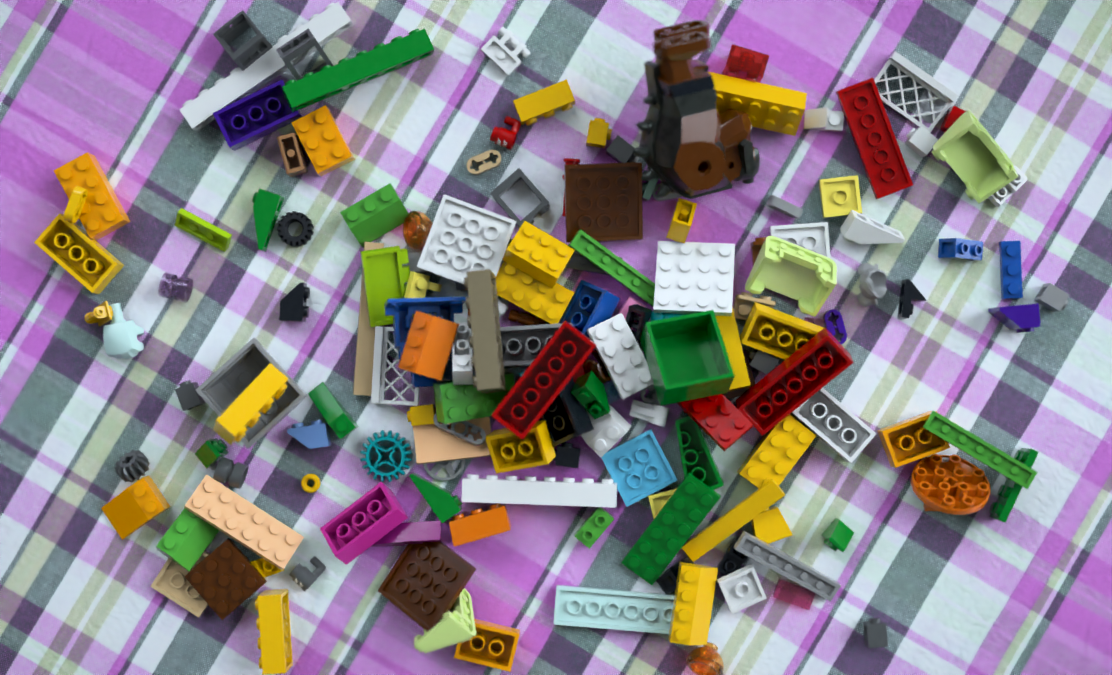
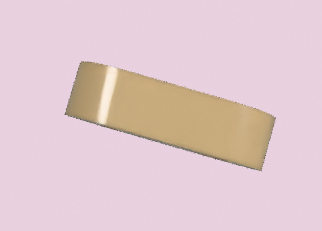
(482, 158)

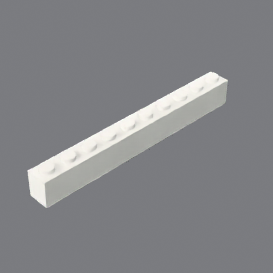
(264, 70)

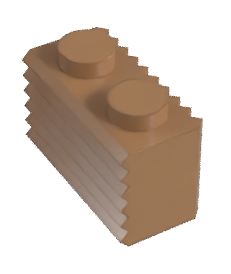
(292, 154)

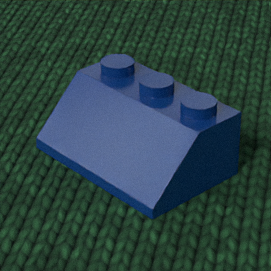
(589, 307)

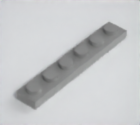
(787, 566)

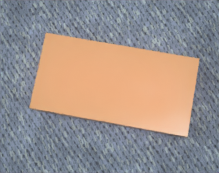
(436, 445)

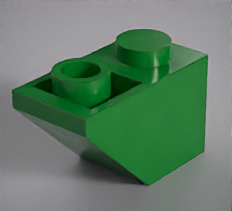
(591, 394)
(211, 452)
(837, 535)

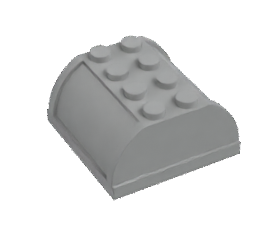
(236, 375)

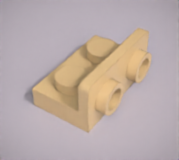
(745, 302)

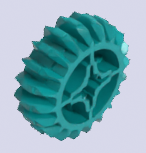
(379, 449)

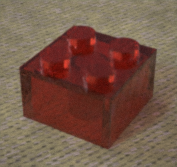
(745, 64)

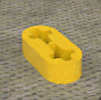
(75, 204)

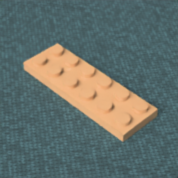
(244, 522)

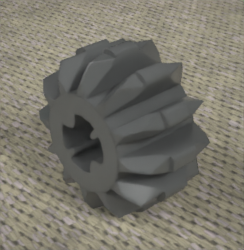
(132, 466)

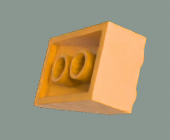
(135, 507)

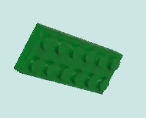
(670, 529)

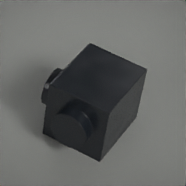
(567, 455)

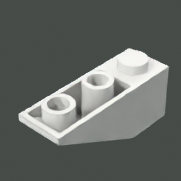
(461, 356)

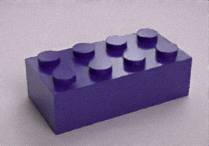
(255, 116)

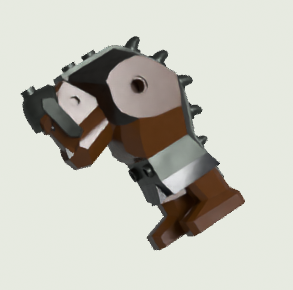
(683, 133)

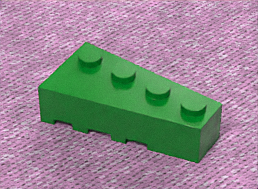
(696, 453)

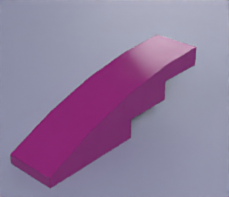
(412, 534)

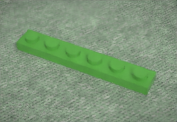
(614, 266)
(980, 449)

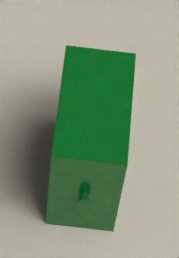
(687, 357)

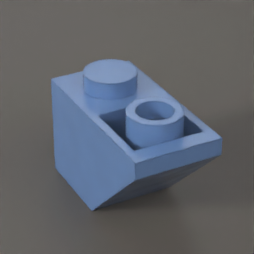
(313, 435)

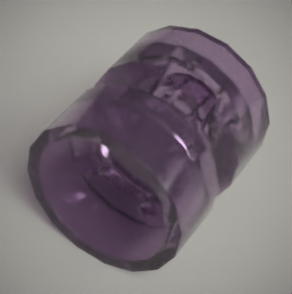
(172, 286)

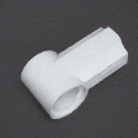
(652, 413)

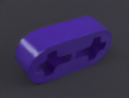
(838, 322)

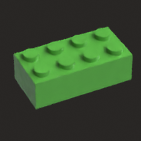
(464, 402)

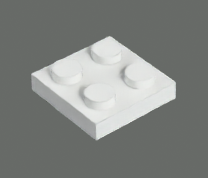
(741, 588)

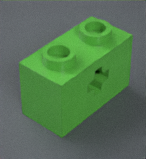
(594, 526)

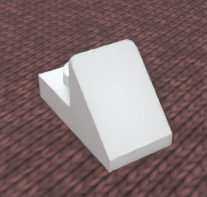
(823, 119)

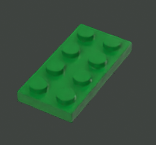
(1010, 490)

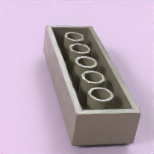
(485, 331)

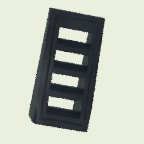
(632, 314)

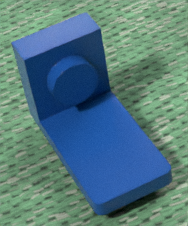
(960, 248)

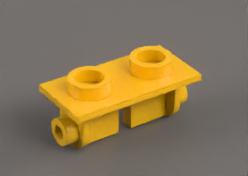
(101, 314)

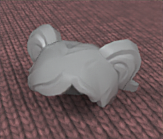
(871, 284)

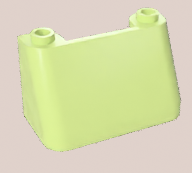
(975, 157)
(793, 273)
(454, 628)

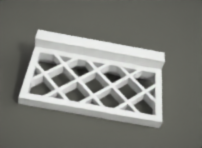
(922, 78)
(380, 368)

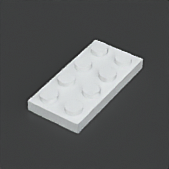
(621, 355)

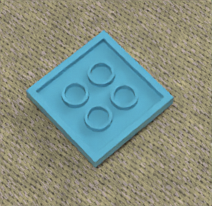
(639, 467)

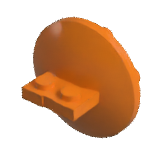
(950, 486)

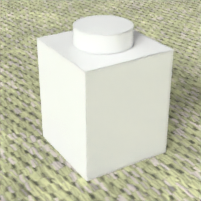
(920, 141)

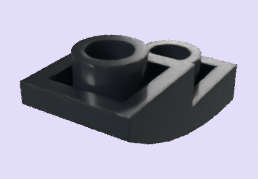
(731, 560)

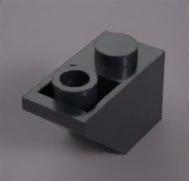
(294, 306)

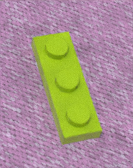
(203, 230)

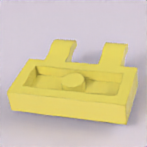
(418, 285)

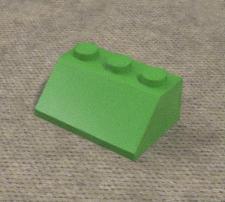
(375, 214)
(187, 539)

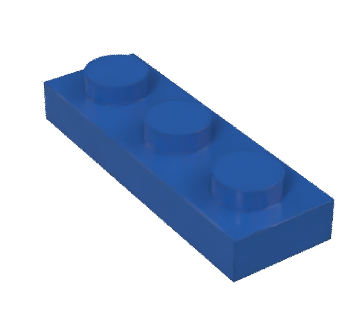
(1010, 269)

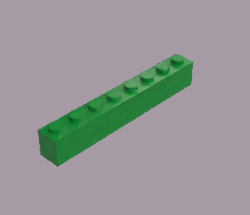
(357, 70)

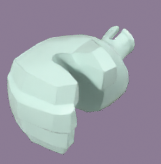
(121, 336)

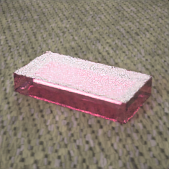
(793, 594)

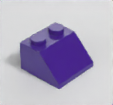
(1018, 317)

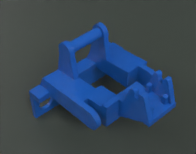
(402, 312)

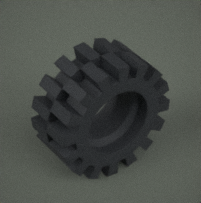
(284, 224)

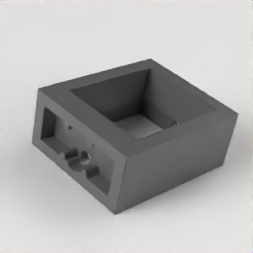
(298, 46)
(249, 51)
(507, 184)

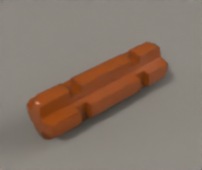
(524, 318)

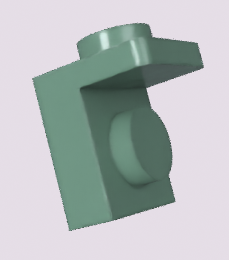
(647, 188)

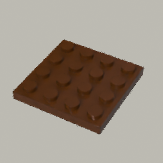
(604, 200)
(426, 582)

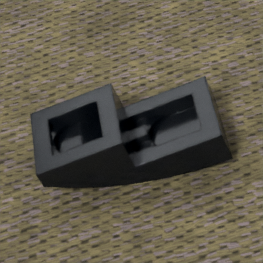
(668, 579)

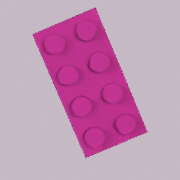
(363, 523)

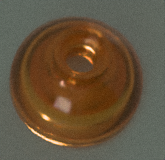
(416, 229)
(705, 660)

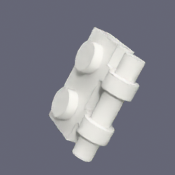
(501, 55)

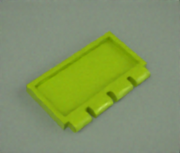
(384, 280)

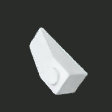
(868, 231)

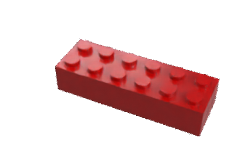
(543, 380)
(794, 381)

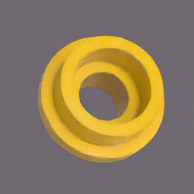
(304, 483)

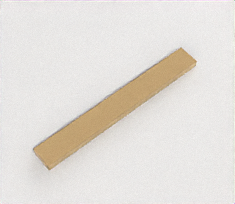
(365, 341)

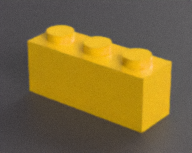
(544, 103)

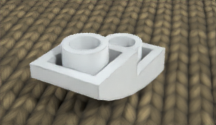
(1004, 193)

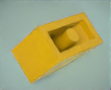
(681, 220)

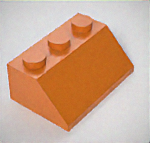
(428, 345)
(479, 524)

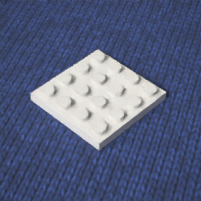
(465, 240)
(694, 278)

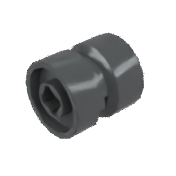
(229, 472)

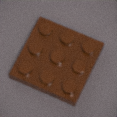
(225, 578)

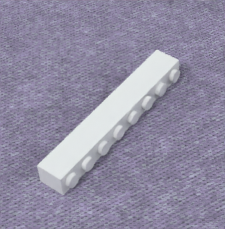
(539, 491)

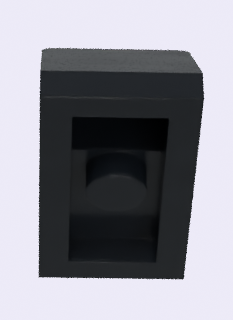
(907, 293)

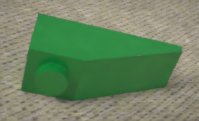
(266, 211)
(332, 411)
(439, 499)

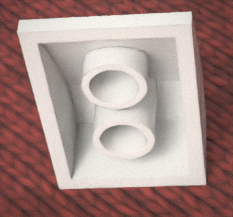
(606, 432)

